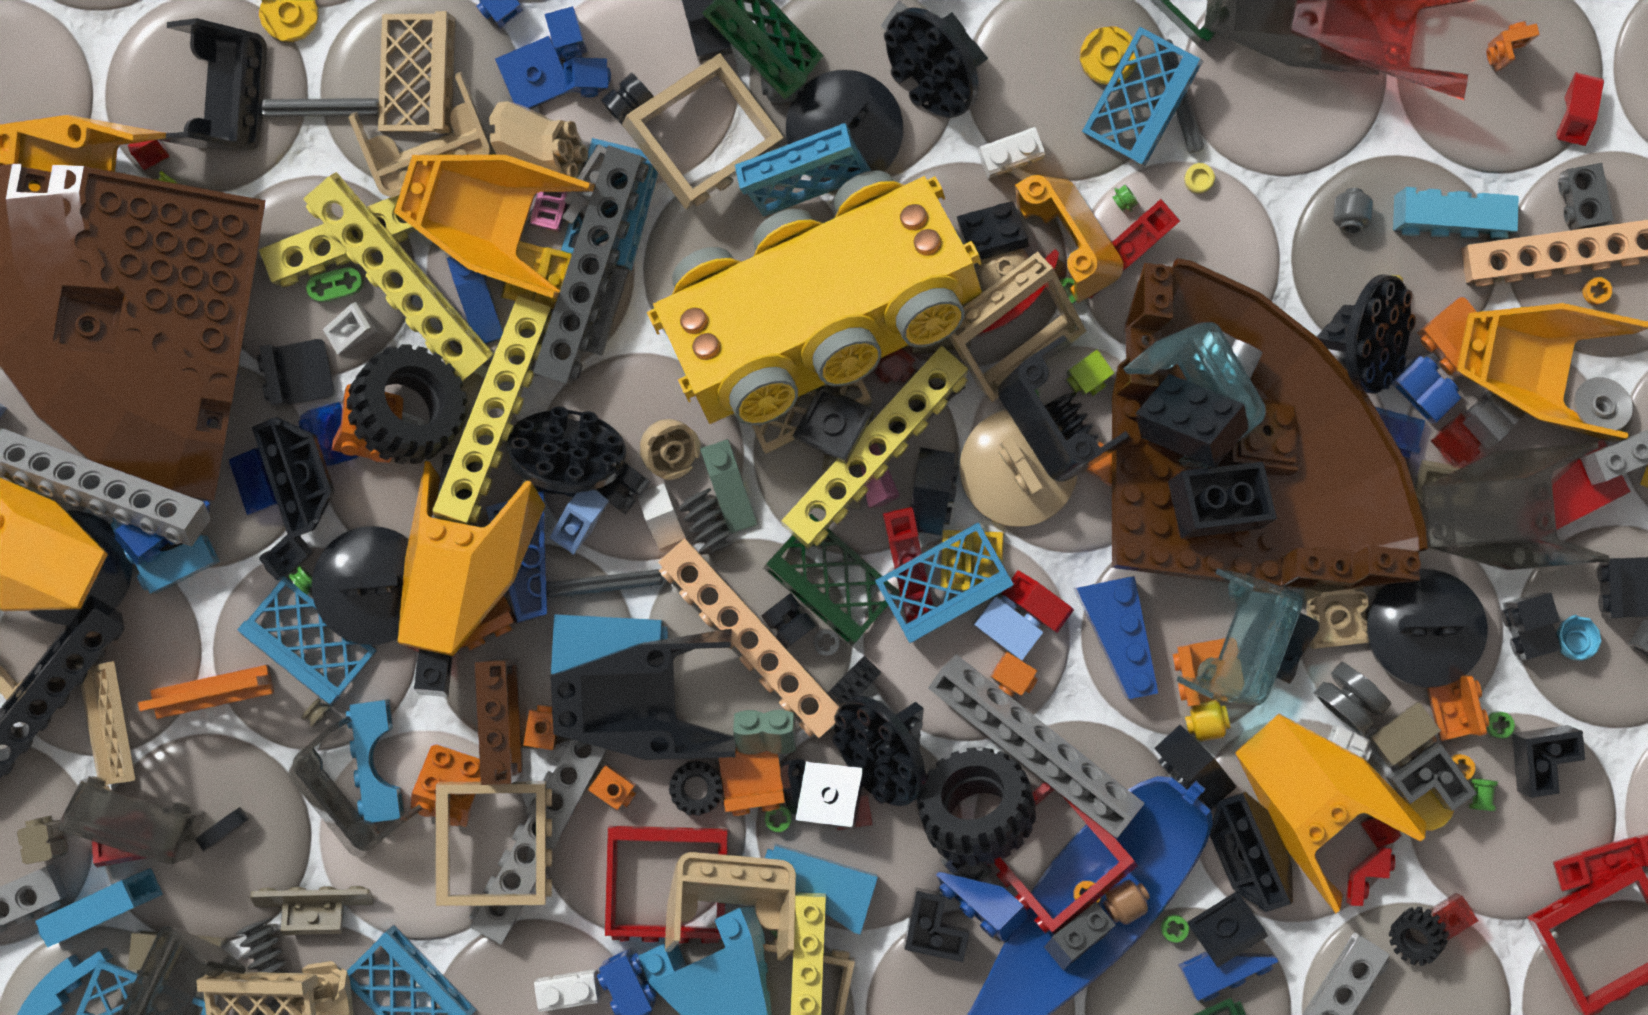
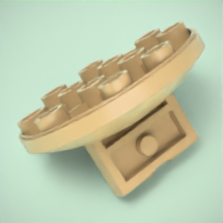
(1006, 477)

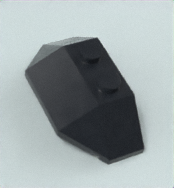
(295, 473)
(1252, 852)

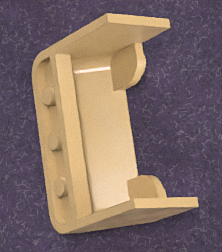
(390, 166)
(734, 880)

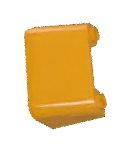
(1096, 260)

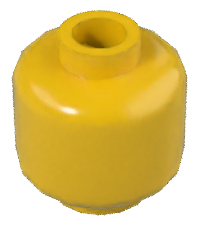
(1208, 721)

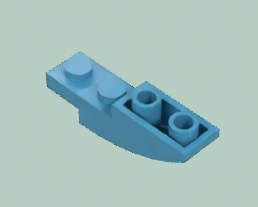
(49, 993)

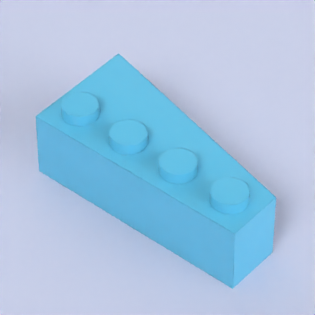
(1455, 213)

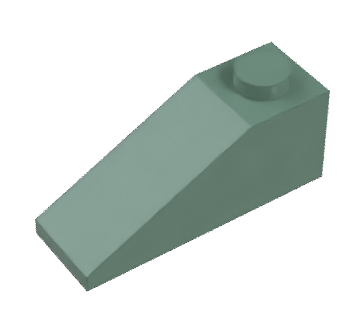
(728, 486)

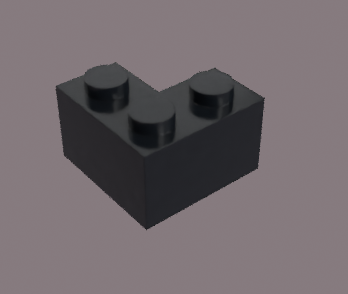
(705, 36)
(933, 490)
(1532, 625)
(1538, 755)
(1193, 763)
(926, 932)

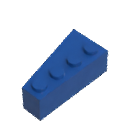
(529, 586)
(1120, 629)

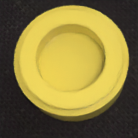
(1199, 178)

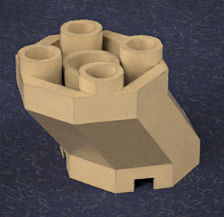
(537, 139)
(332, 993)

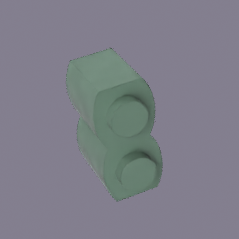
(763, 732)

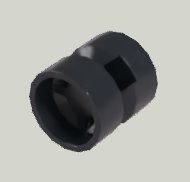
(627, 98)
(630, 479)
(796, 628)

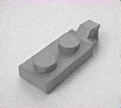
(579, 201)

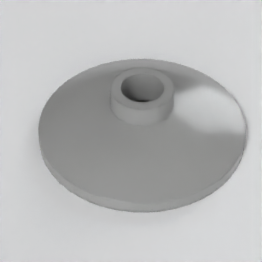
(1610, 397)

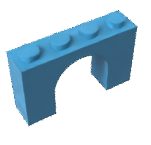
(175, 564)

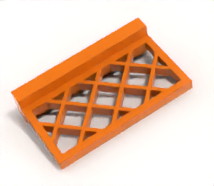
(209, 692)

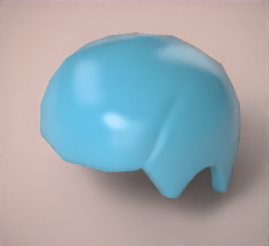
(1578, 638)

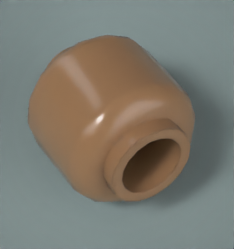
(1126, 902)

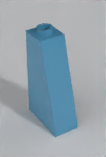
(591, 637)
(846, 887)
(98, 907)

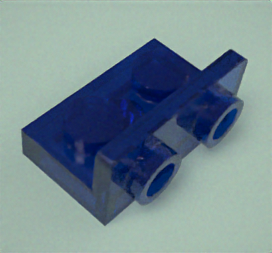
(325, 423)
(1404, 430)
(252, 481)

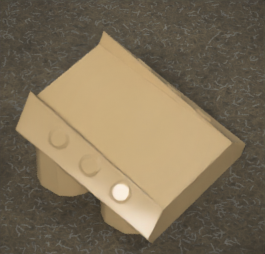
(1339, 613)

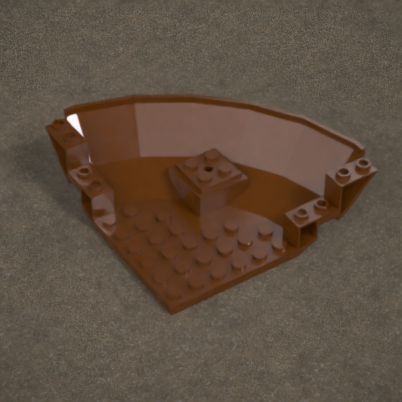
(168, 298)
(1328, 460)

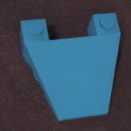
(722, 982)

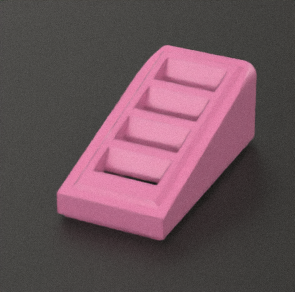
(544, 223)
(882, 490)

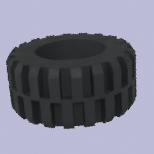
(426, 376)
(983, 837)

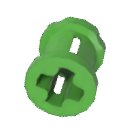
(1485, 794)

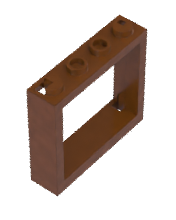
(498, 721)

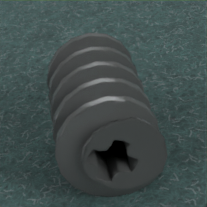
(705, 523)
(261, 947)

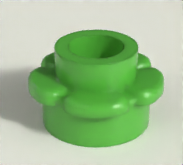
(1125, 198)

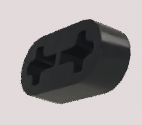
(792, 784)
(221, 829)

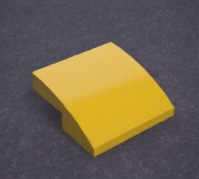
(547, 262)
(967, 561)

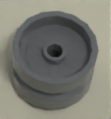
(1355, 695)

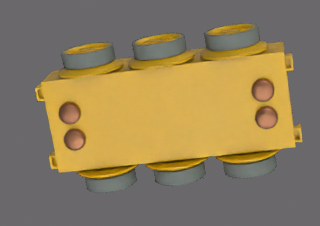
(817, 298)

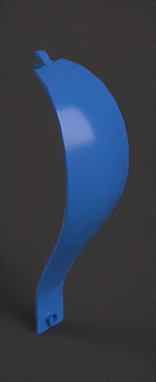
(1164, 843)

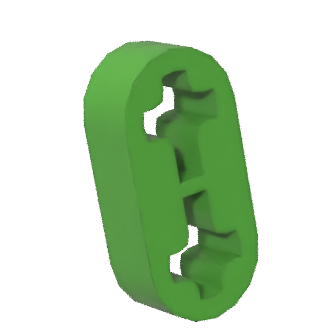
(336, 291)

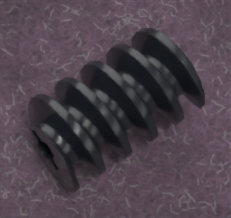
(1067, 416)

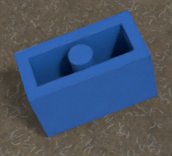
(566, 33)

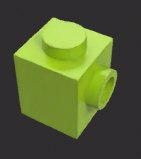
(1089, 374)

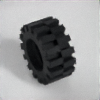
(854, 681)
(689, 805)
(1409, 945)

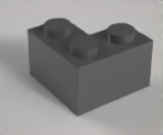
(1432, 771)

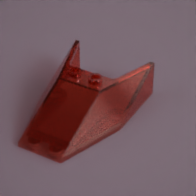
(1376, 36)

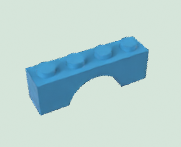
(379, 798)

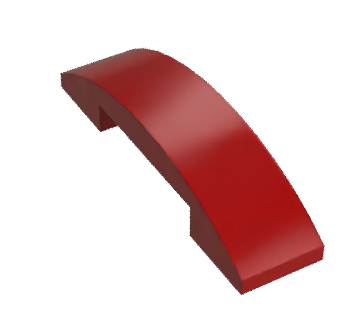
(1144, 233)
(1019, 309)
(904, 547)
(1590, 864)

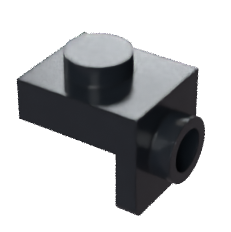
(285, 556)

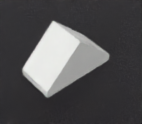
(349, 328)
(661, 516)

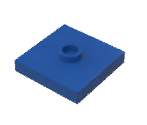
(533, 73)

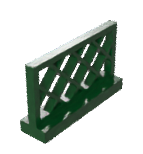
(758, 45)
(815, 599)

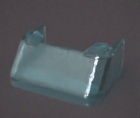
(1207, 362)
(1253, 643)

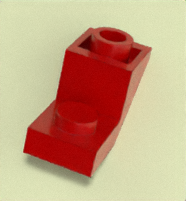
(1582, 110)
(1038, 601)
(1377, 865)

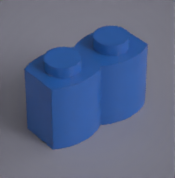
(1426, 389)

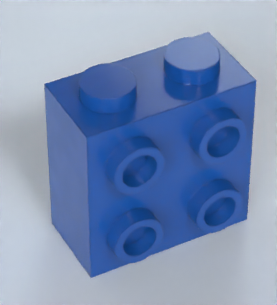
(627, 984)

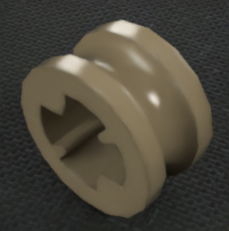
(315, 712)

